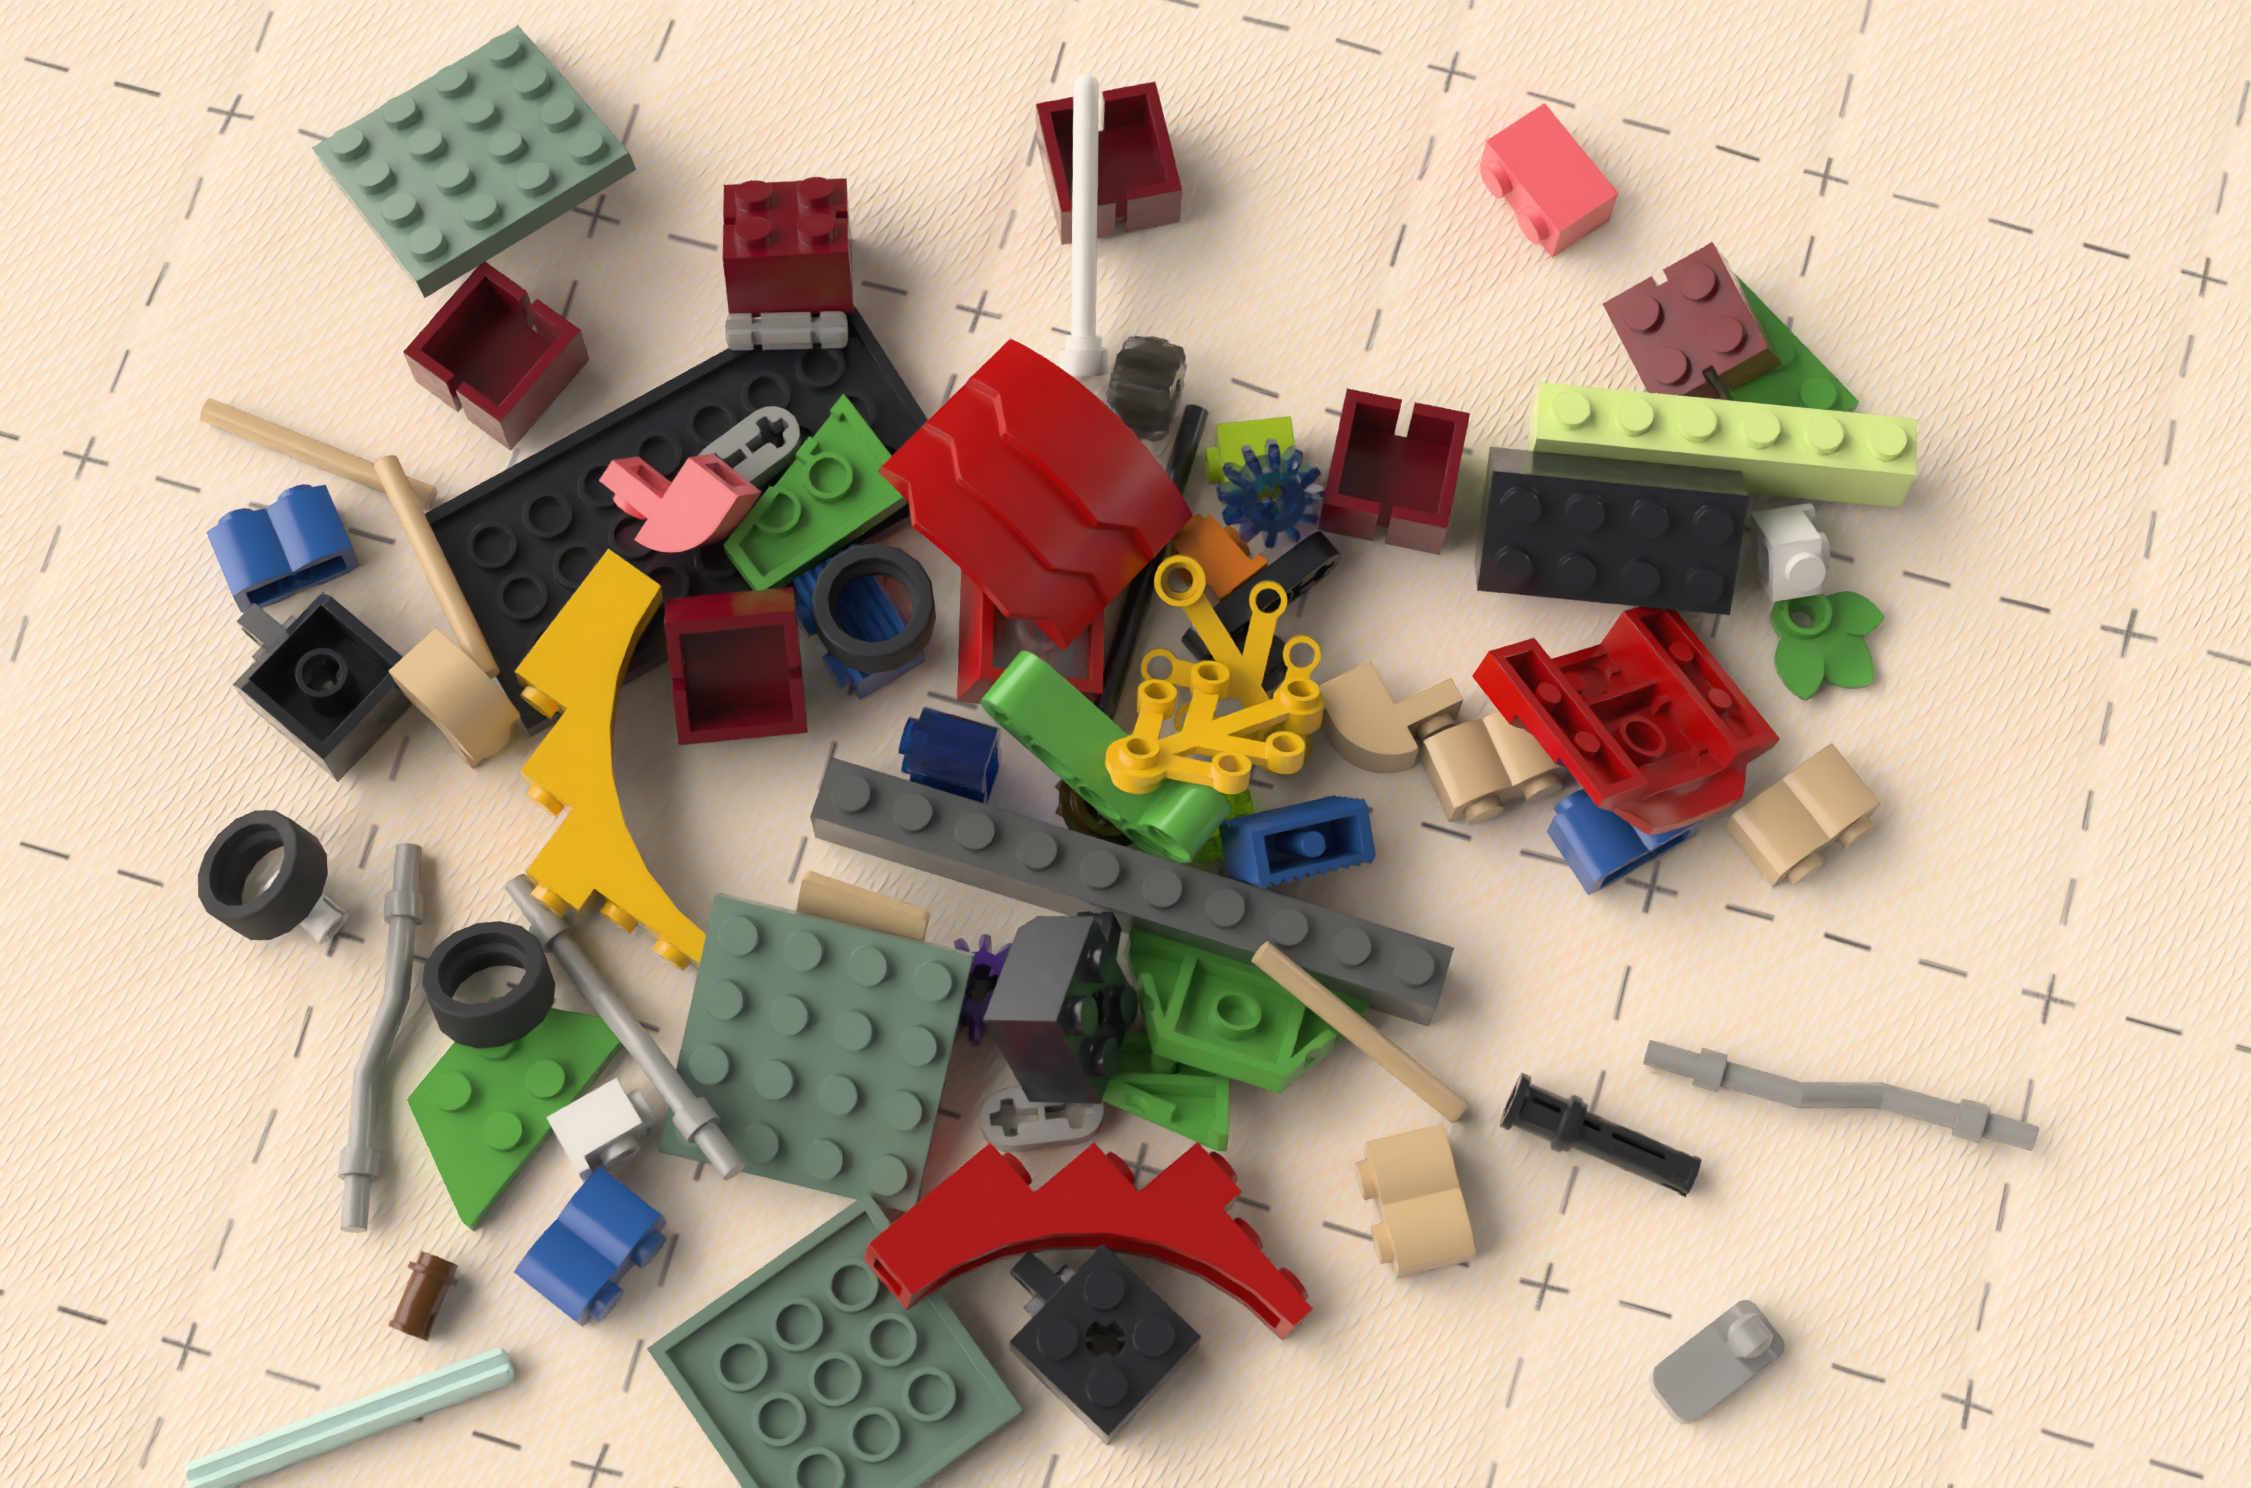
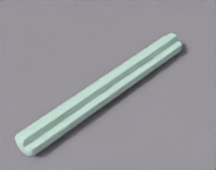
(352, 1421)

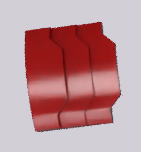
(1037, 492)
(1635, 719)

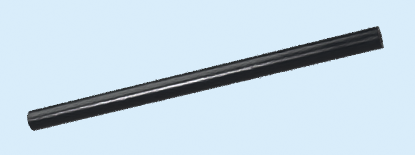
(1142, 585)

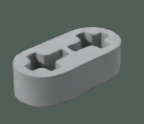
(746, 437)
(1035, 1134)

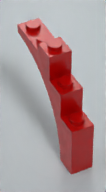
(1177, 1219)

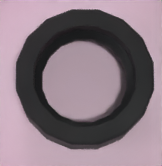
(864, 562)
(291, 892)
(475, 950)

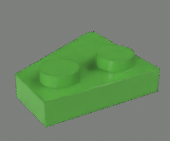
(1170, 1093)

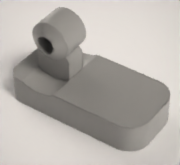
(1715, 1362)

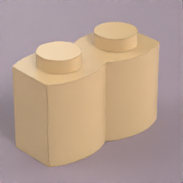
(1486, 764)
(1803, 816)
(1417, 1201)

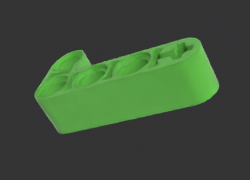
(1073, 741)

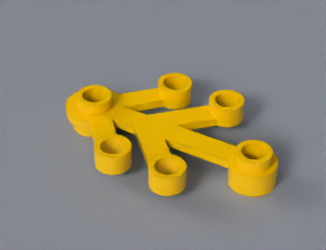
(1245, 668)
(1144, 760)

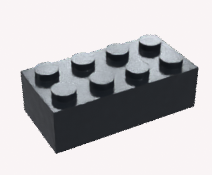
(1610, 530)

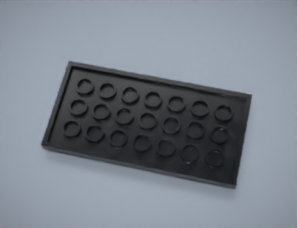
(547, 521)

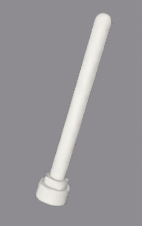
(1083, 349)

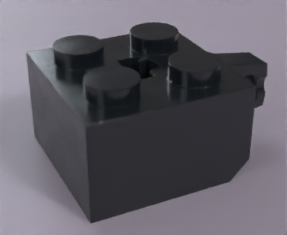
(303, 654)
(1063, 1007)
(1101, 1299)

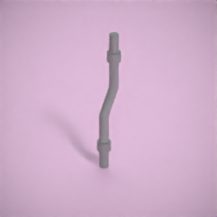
(693, 1115)
(1967, 1119)
(360, 1160)

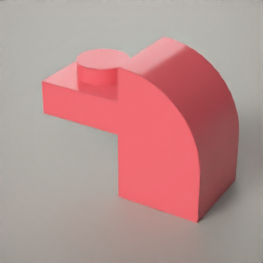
(692, 511)

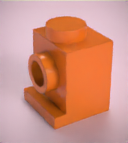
(1220, 555)

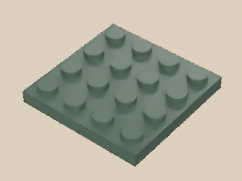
(473, 160)
(821, 1048)
(827, 1376)

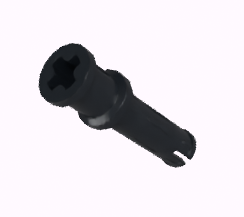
(1570, 1125)

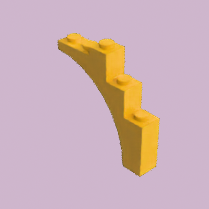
(580, 674)

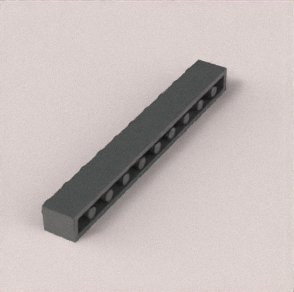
(1145, 892)

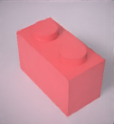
(1547, 181)

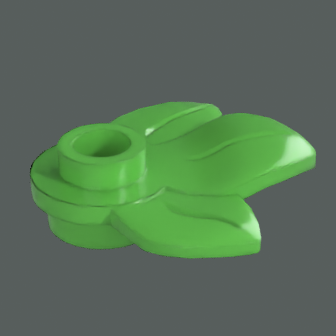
(1830, 647)

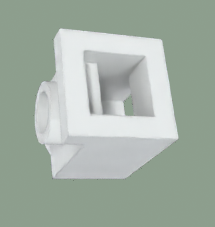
(1788, 552)
(602, 1127)

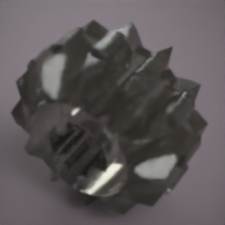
(1147, 385)

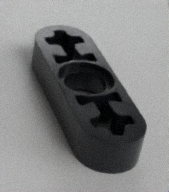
(1295, 571)

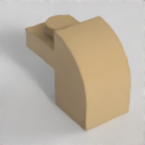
(456, 697)
(1373, 730)

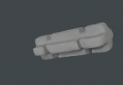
(786, 330)

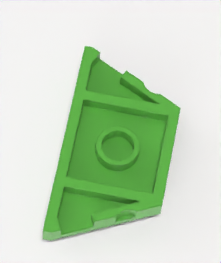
(1226, 1014)
(491, 1105)

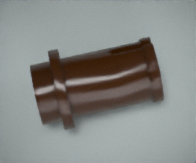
(423, 1295)

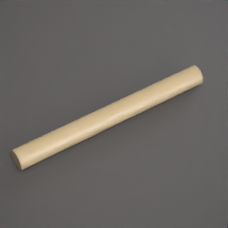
(304, 448)
(434, 564)
(1359, 1032)

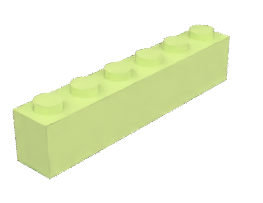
(1774, 446)

